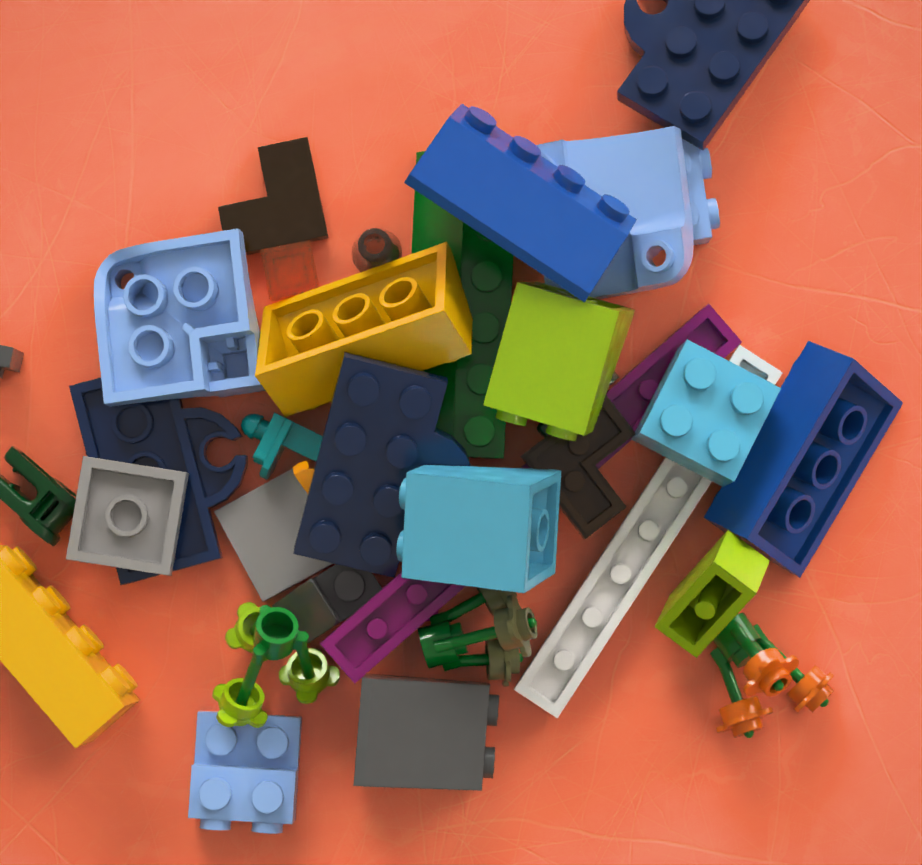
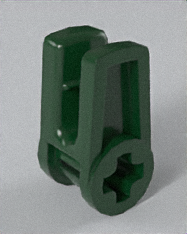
(51, 507)

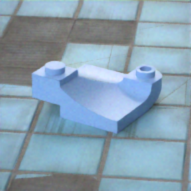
(651, 179)
(179, 323)

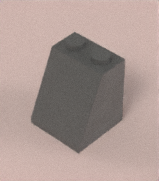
(424, 733)

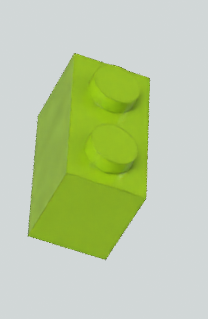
(712, 593)

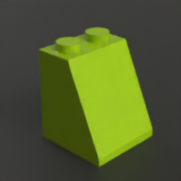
(556, 359)

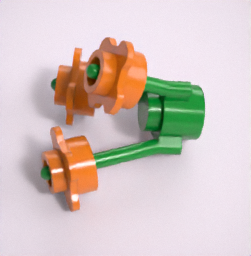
(766, 672)

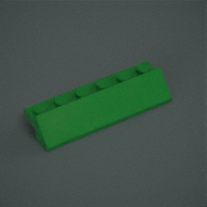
(487, 284)

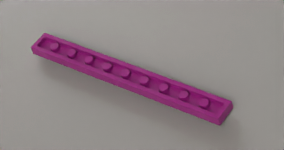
(409, 602)

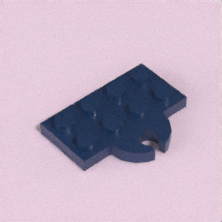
(700, 58)
(373, 435)
(171, 439)

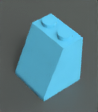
(480, 526)

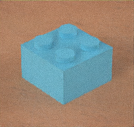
(706, 413)

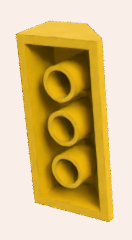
(393, 313)

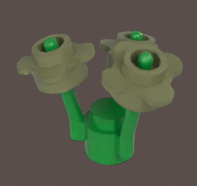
(511, 631)

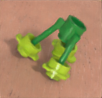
(270, 635)

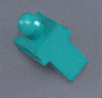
(275, 437)

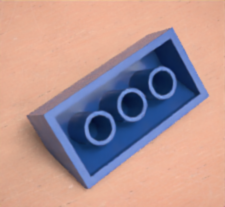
(522, 200)
(806, 457)

